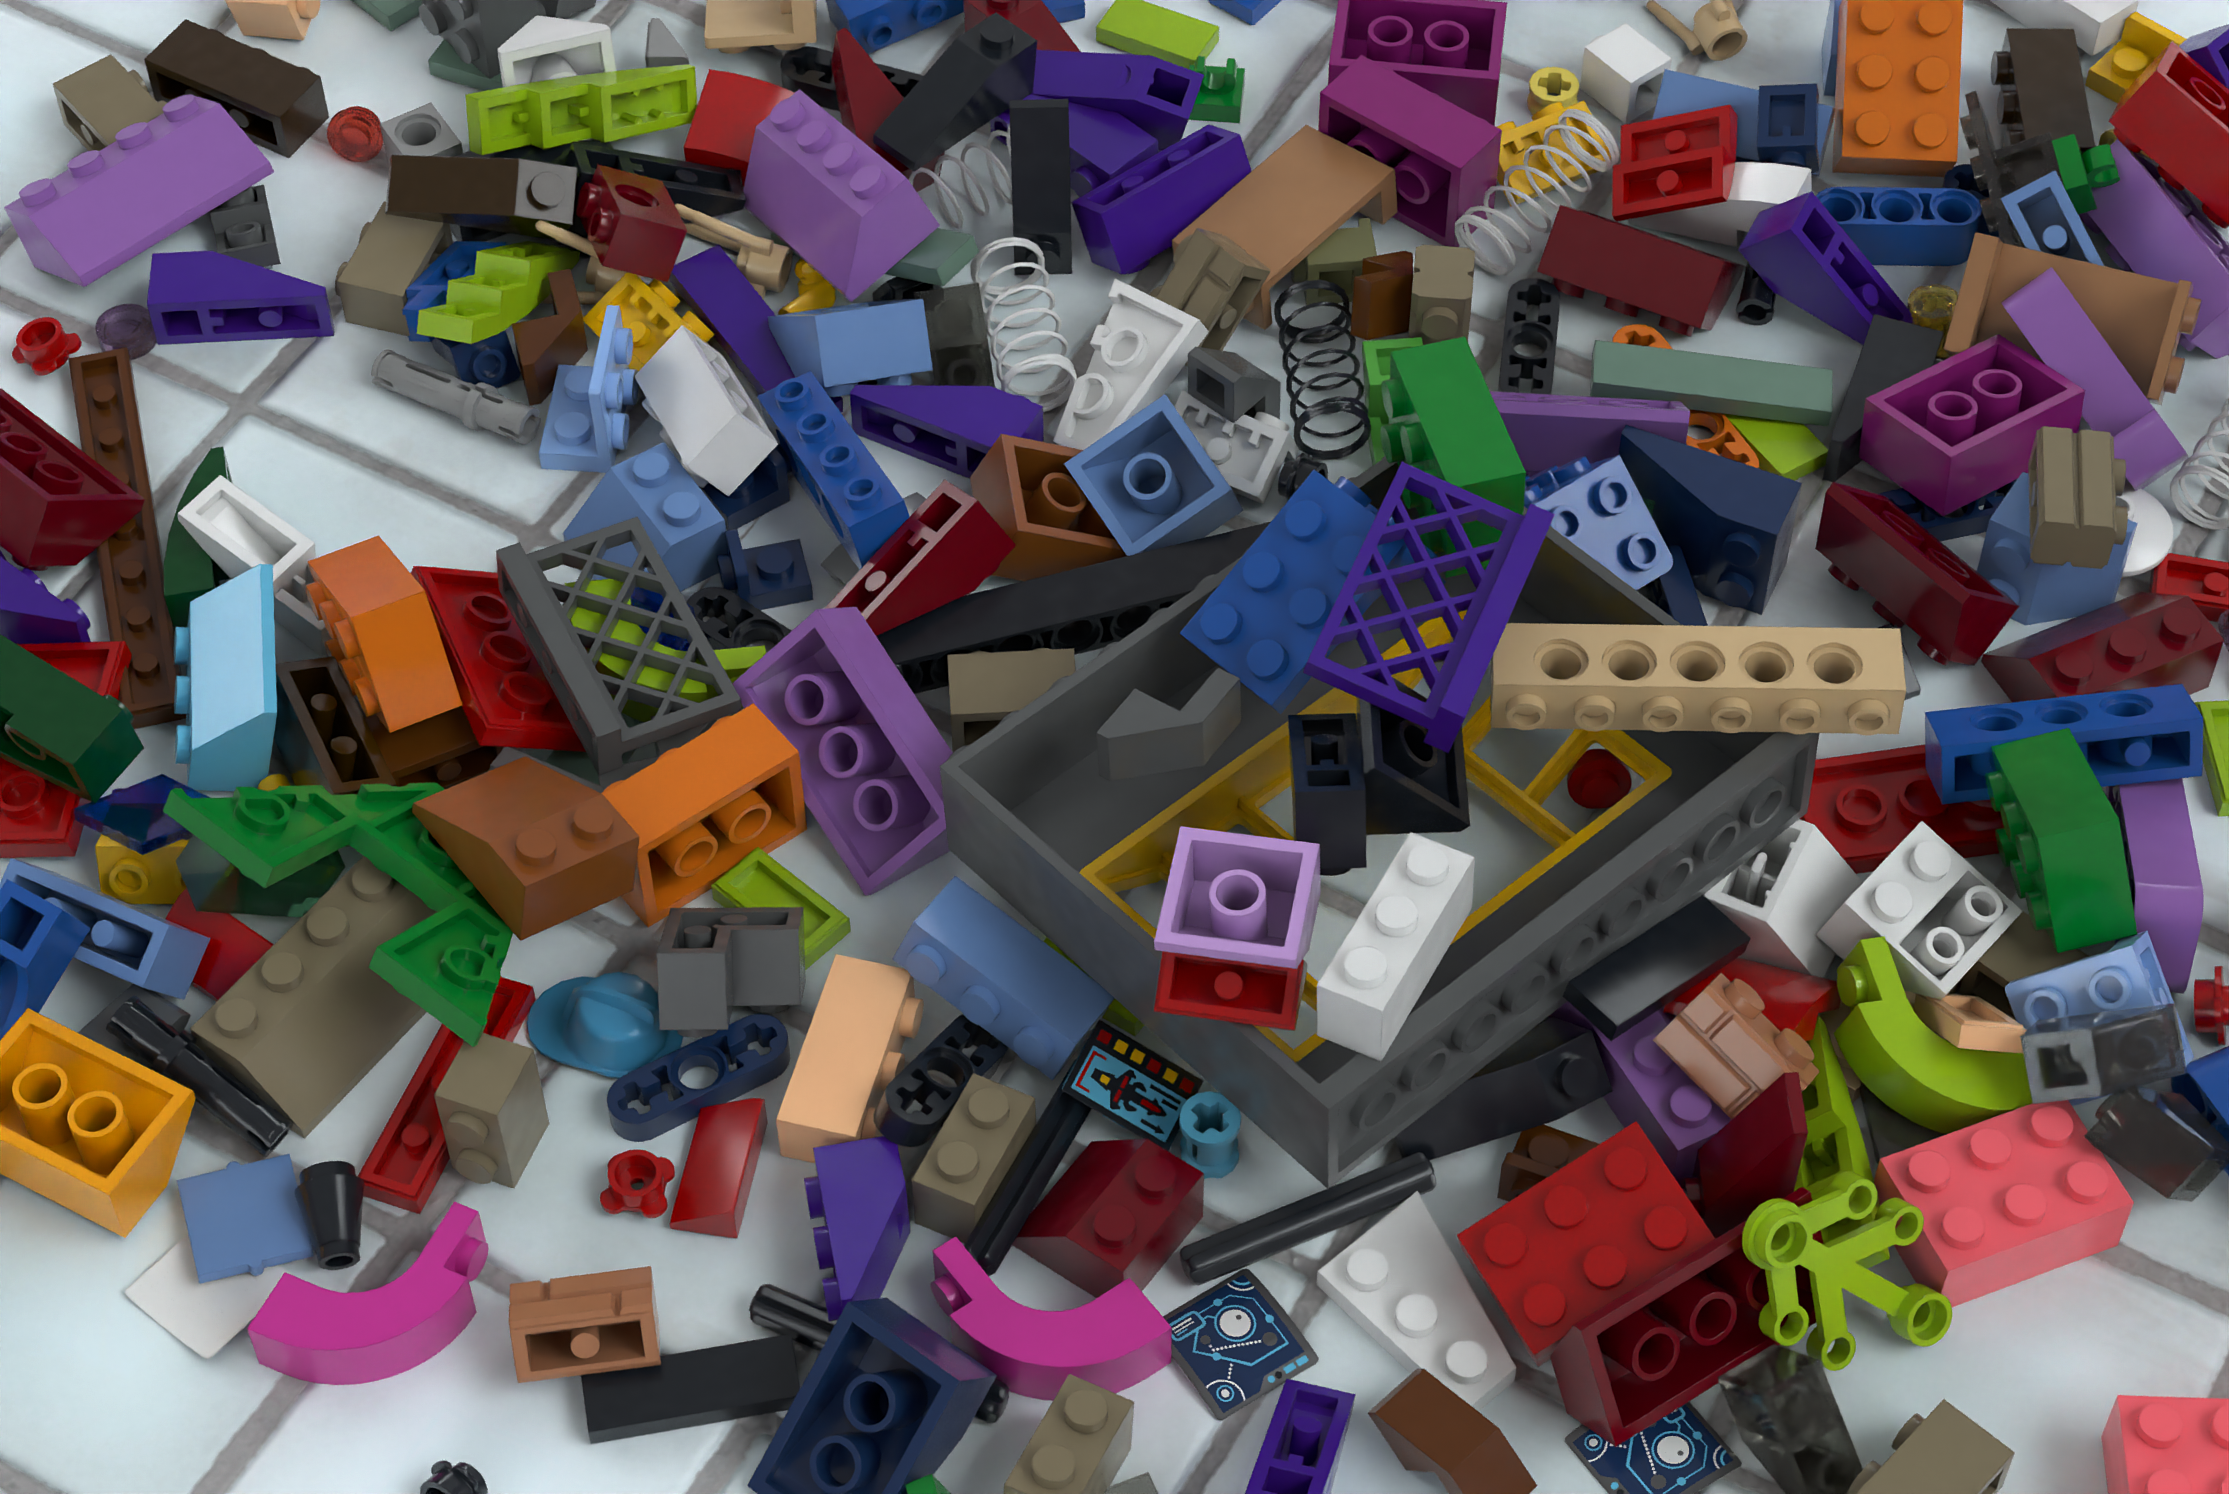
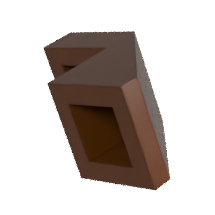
(1382, 296)
(551, 339)
(1445, 1435)

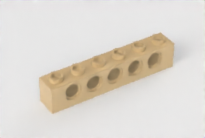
(1698, 678)

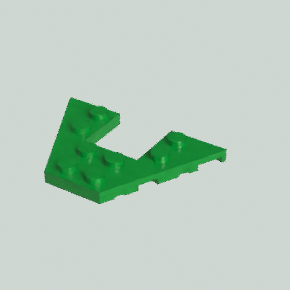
(441, 963)

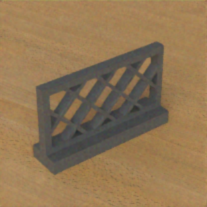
(572, 670)

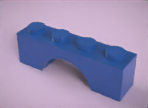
(34, 950)

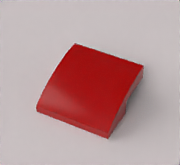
(727, 119)
(1675, 163)
(1788, 996)

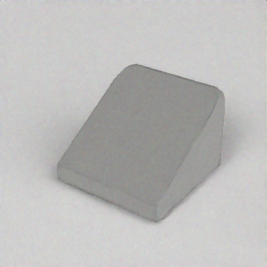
(662, 47)

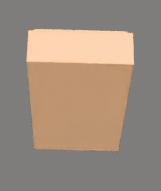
(1970, 1023)

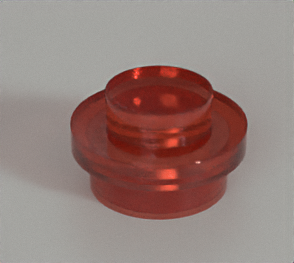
(355, 134)

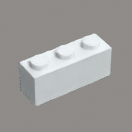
(704, 412)
(1395, 946)

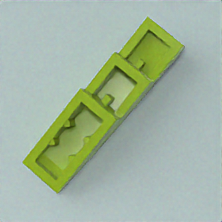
(581, 108)
(503, 291)
(1833, 1138)

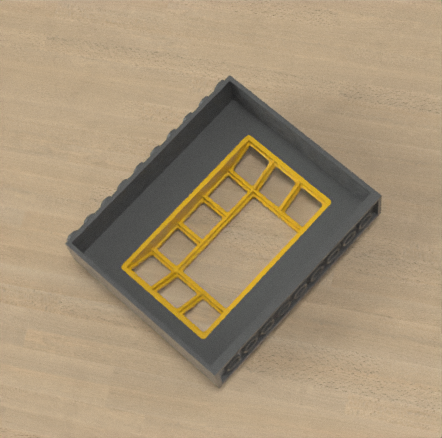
(1063, 841)

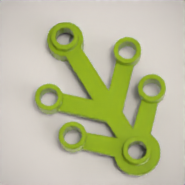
(1781, 1237)

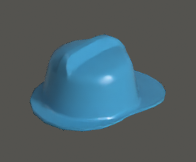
(601, 1024)

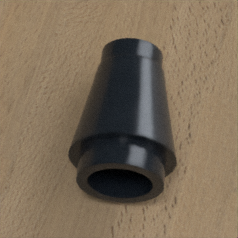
(332, 1211)

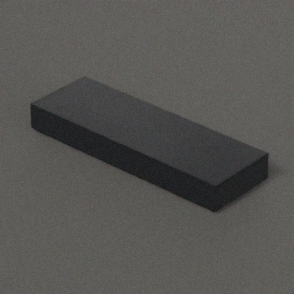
(1656, 967)
(692, 1389)

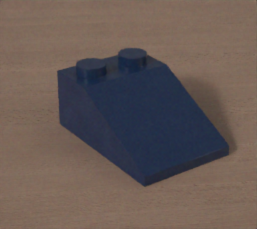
(1720, 513)
(874, 1408)

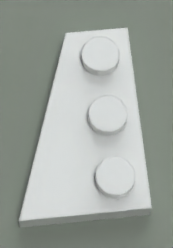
(1131, 365)
(1419, 1305)

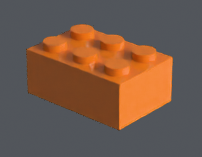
(1897, 87)
(382, 634)
(709, 809)

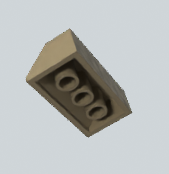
(310, 1008)

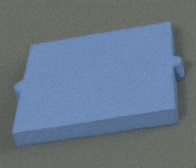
(244, 1218)

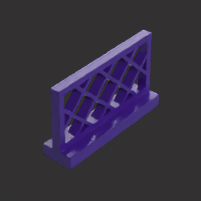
(1473, 638)

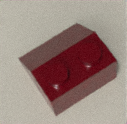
(1115, 1215)

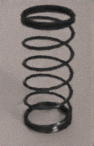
(1323, 406)

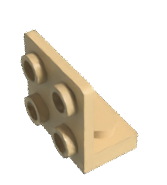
(740, 24)

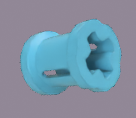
(1210, 1134)

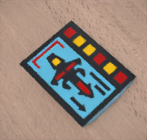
(1131, 1084)

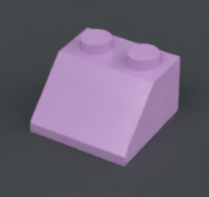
(1240, 898)

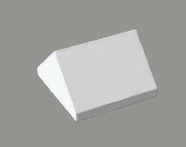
(554, 50)

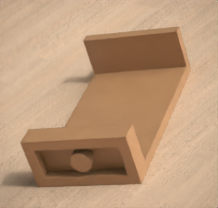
(1296, 204)
(2131, 311)

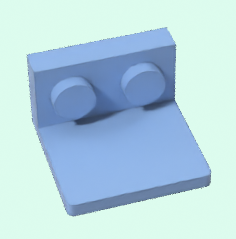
(589, 405)
(2109, 981)

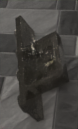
(2005, 168)

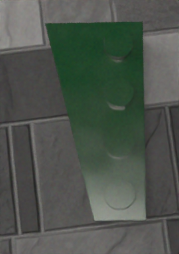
(61, 726)

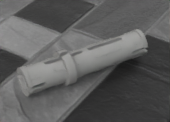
(476, 404)

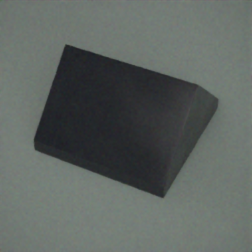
(1406, 779)

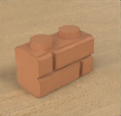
(1732, 1046)
(584, 1324)

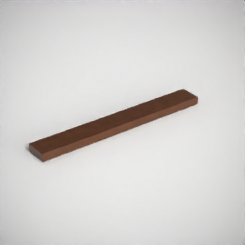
(131, 557)

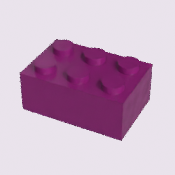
(1434, 43)
(1437, 149)
(1966, 423)

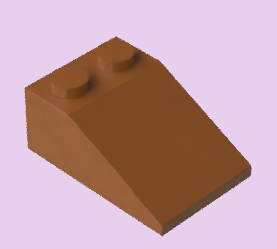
(1040, 509)
(533, 843)

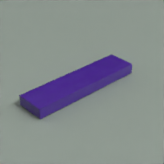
(735, 315)

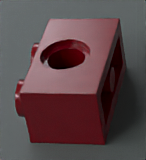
(631, 222)

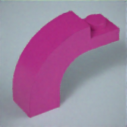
(379, 1331)
(1033, 1351)

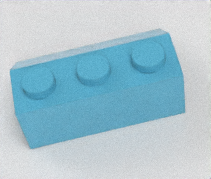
(228, 684)

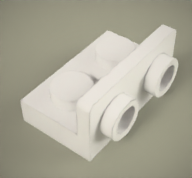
(1243, 451)

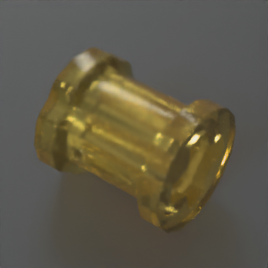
(1933, 308)

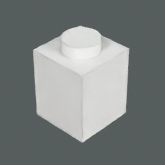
(1623, 72)

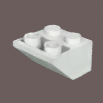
(1786, 898)
(1930, 910)

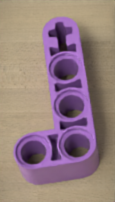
(2112, 399)
(2162, 871)

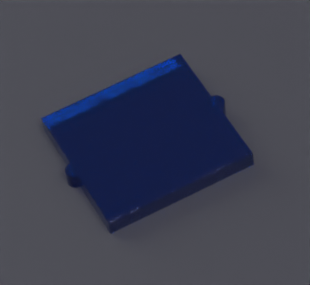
(137, 816)

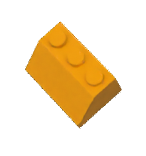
(86, 1123)

